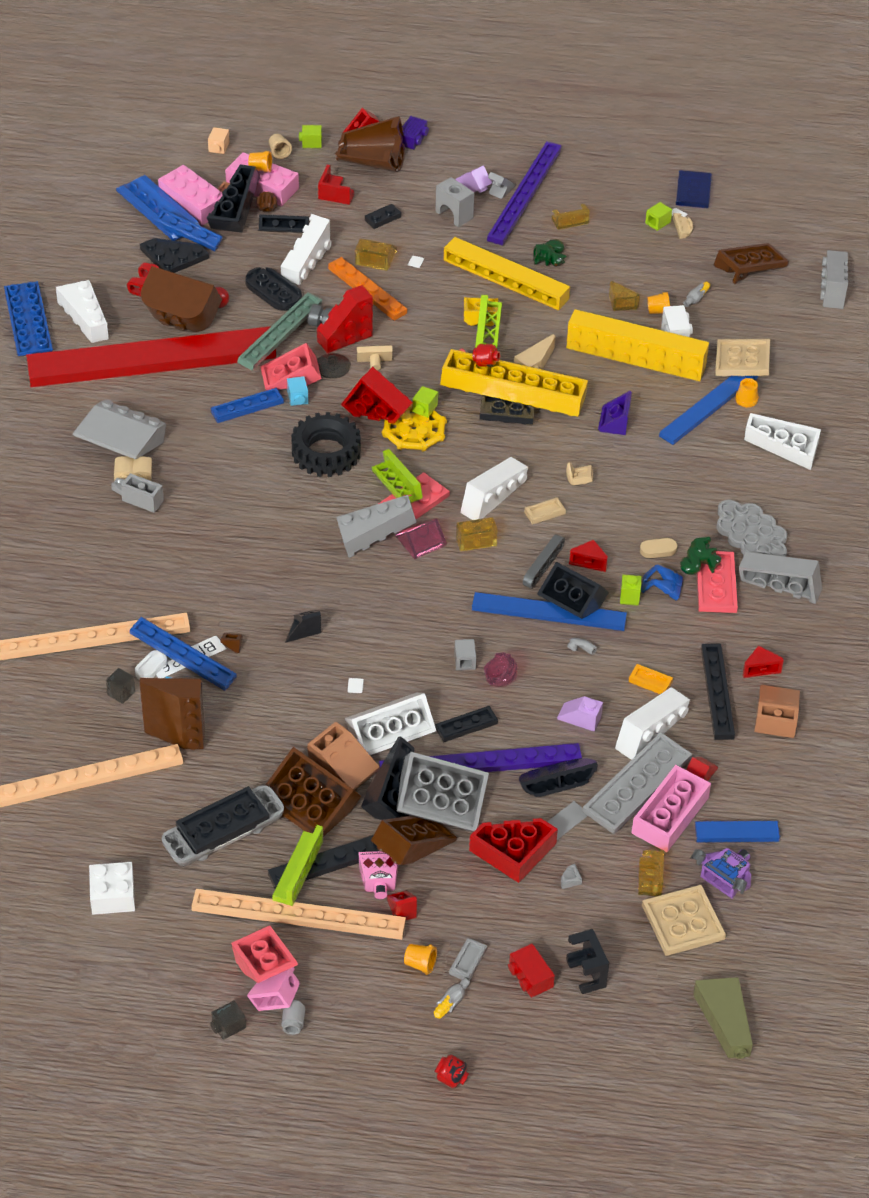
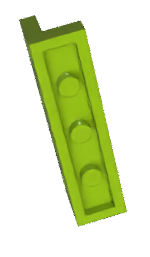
(483, 313)
(402, 476)
(298, 866)

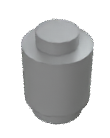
(293, 1018)

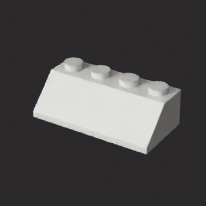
(382, 725)

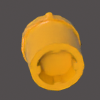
(261, 160)
(657, 302)
(747, 393)
(421, 957)

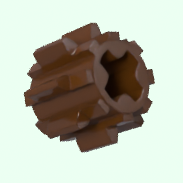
(266, 201)

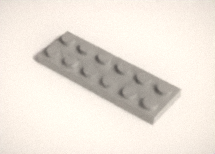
(635, 783)

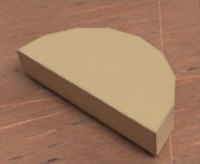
(683, 225)

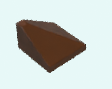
(232, 641)

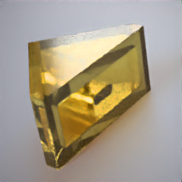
(622, 297)

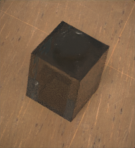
(120, 685)
(228, 1020)

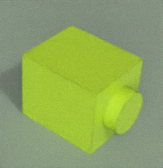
(311, 136)
(658, 216)
(425, 401)
(630, 589)

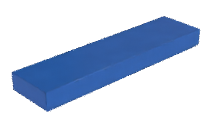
(188, 230)
(247, 405)
(737, 831)

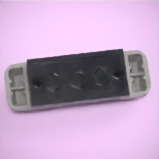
(222, 824)

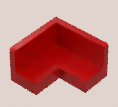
(331, 188)

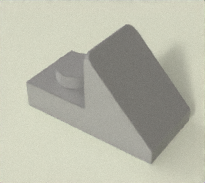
(500, 186)

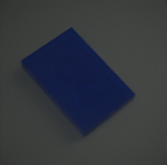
(693, 189)

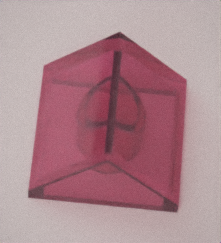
(422, 538)

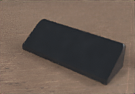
(282, 223)

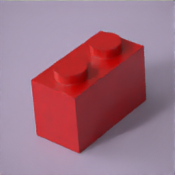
(531, 970)

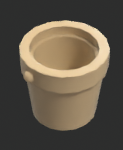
(280, 146)

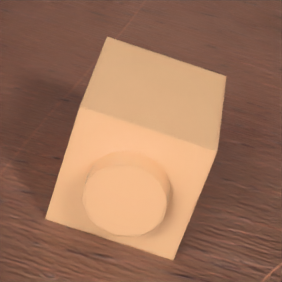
(218, 140)

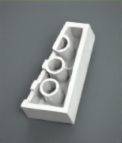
(307, 250)
(82, 305)
(784, 438)
(492, 488)
(650, 720)

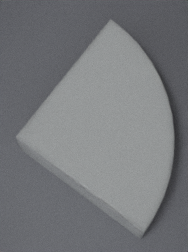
(571, 877)

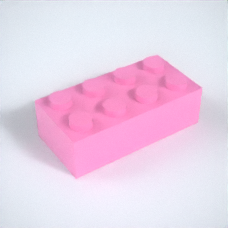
(279, 181)
(190, 192)
(671, 808)

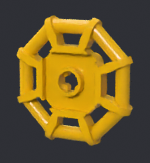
(415, 437)

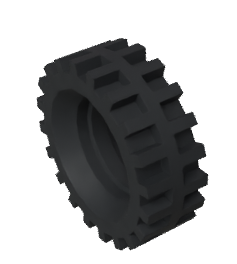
(326, 428)

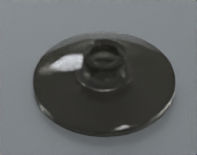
(333, 365)

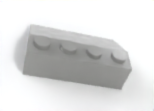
(121, 429)
(441, 791)

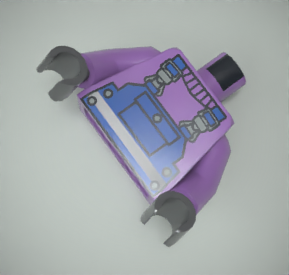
(725, 870)

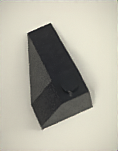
(383, 792)

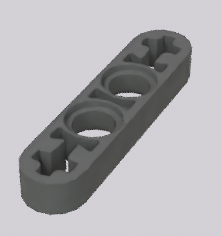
(543, 561)

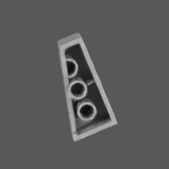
(834, 279)
(375, 523)
(782, 573)

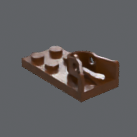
(749, 259)

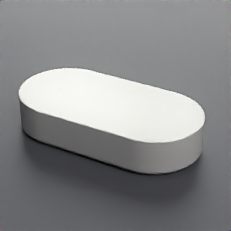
(150, 665)

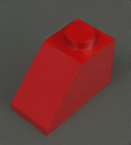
(362, 119)

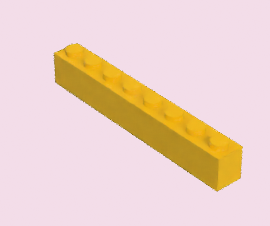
(506, 273)

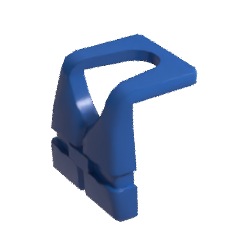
(669, 585)

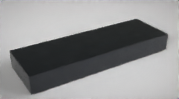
(466, 724)

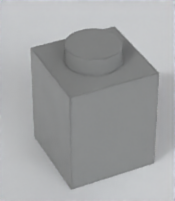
(465, 654)

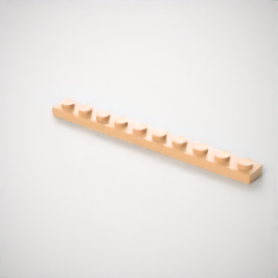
(86, 637)
(90, 775)
(299, 914)

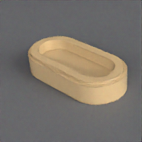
(658, 548)

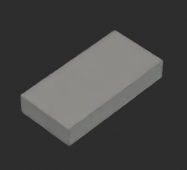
(468, 959)

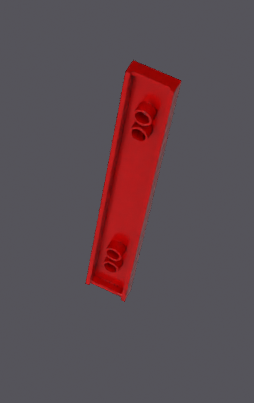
(141, 357)

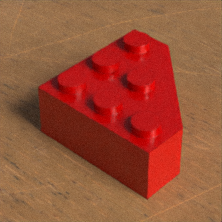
(348, 321)
(376, 398)
(514, 845)

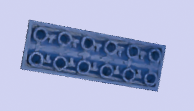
(150, 201)
(28, 318)

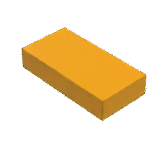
(650, 679)

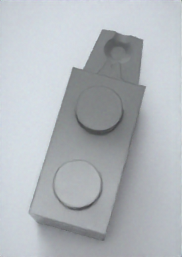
(139, 492)

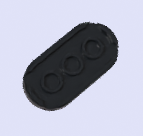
(273, 288)

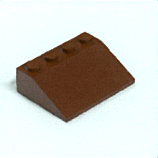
(174, 710)
(311, 793)

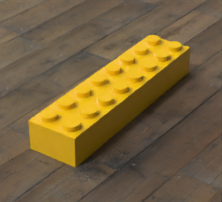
(637, 345)
(515, 383)

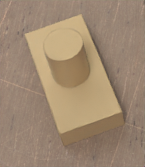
(374, 355)

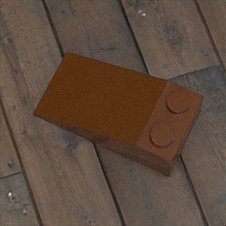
(411, 838)

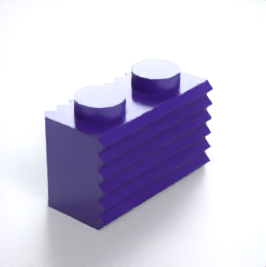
(414, 131)

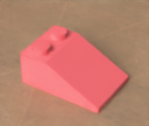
(292, 364)
(262, 955)

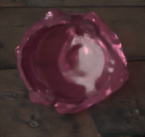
(501, 670)

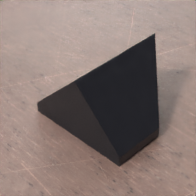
(305, 625)

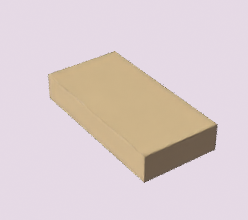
(544, 510)

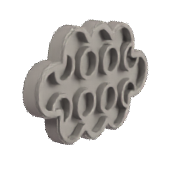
(751, 529)

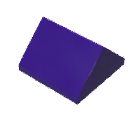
(616, 415)

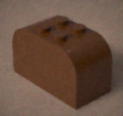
(180, 300)

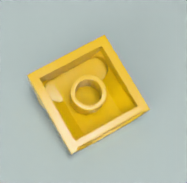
(472, 308)

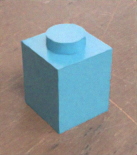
(297, 391)

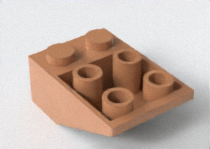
(777, 711)
(342, 756)

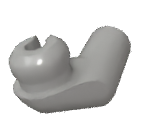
(582, 643)

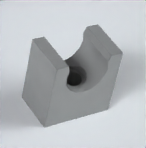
(456, 197)

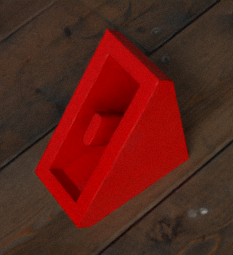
(589, 556)
(762, 663)
(702, 768)
(403, 904)

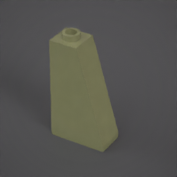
(725, 1011)

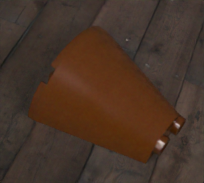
(374, 145)

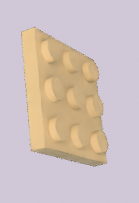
(742, 357)
(683, 920)

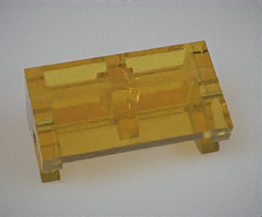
(571, 218)
(651, 873)

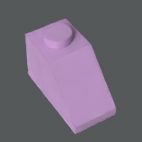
(475, 180)
(582, 712)

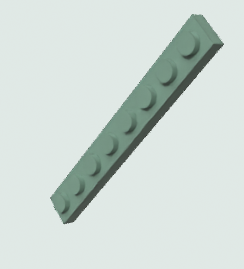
(278, 332)

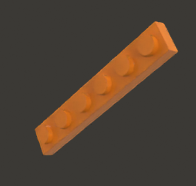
(355, 278)

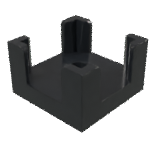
(591, 959)

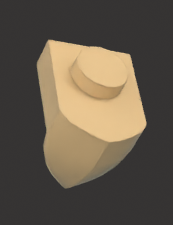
(579, 475)

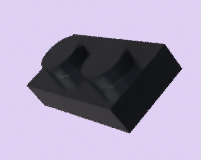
(383, 216)

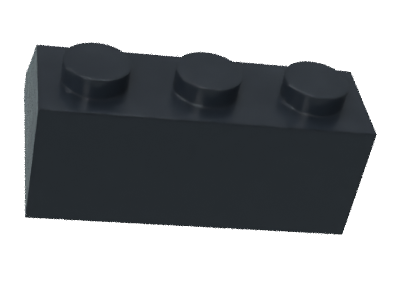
(572, 591)

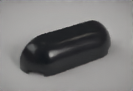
(558, 777)

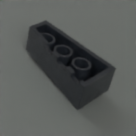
(236, 200)

